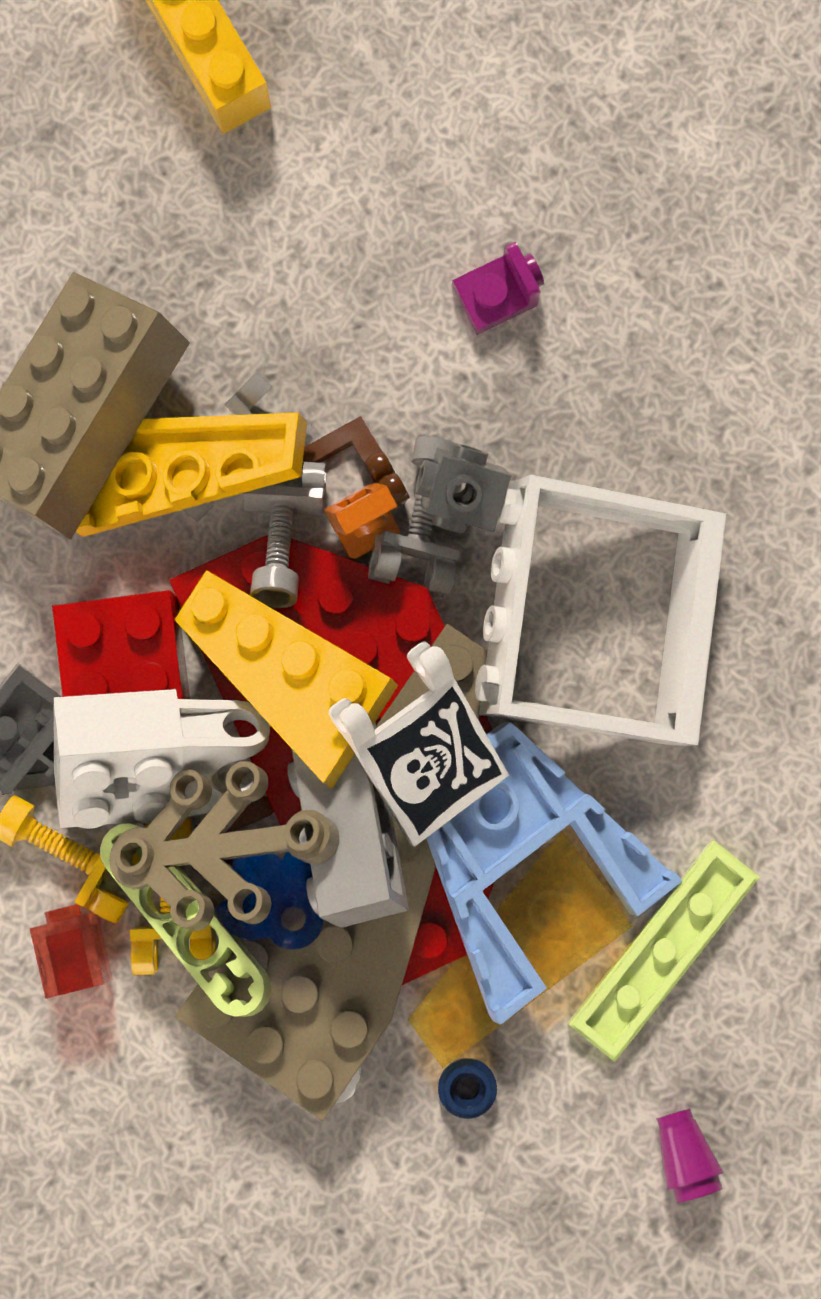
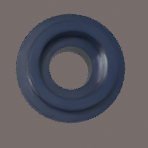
(467, 1107)

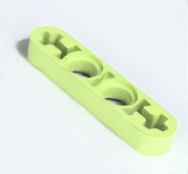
(178, 938)

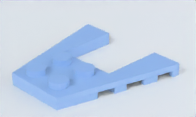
(507, 828)

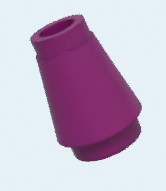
(687, 1157)

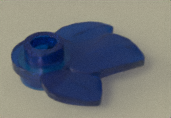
(287, 888)

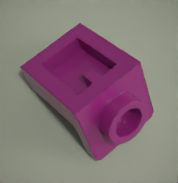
(499, 289)

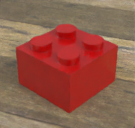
(121, 645)

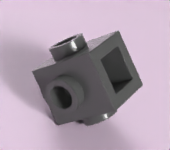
(477, 503)

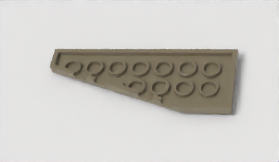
(344, 987)

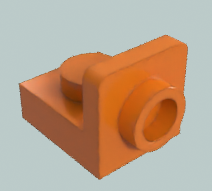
(362, 517)

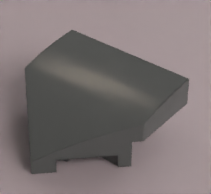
(26, 732)

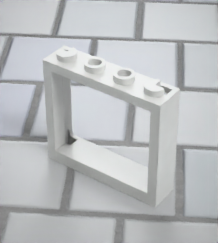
(688, 620)

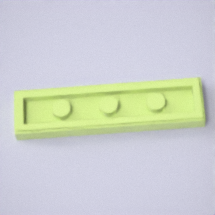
(663, 950)

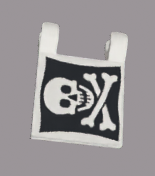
(427, 756)

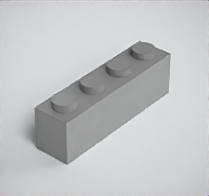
(365, 871)

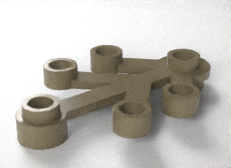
(211, 845)

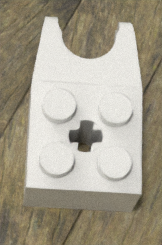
(125, 749)

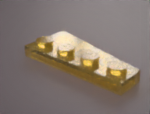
(559, 922)

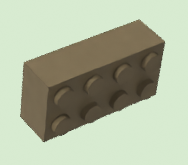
(80, 400)

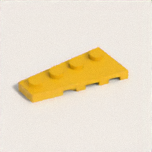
(196, 462)
(284, 671)

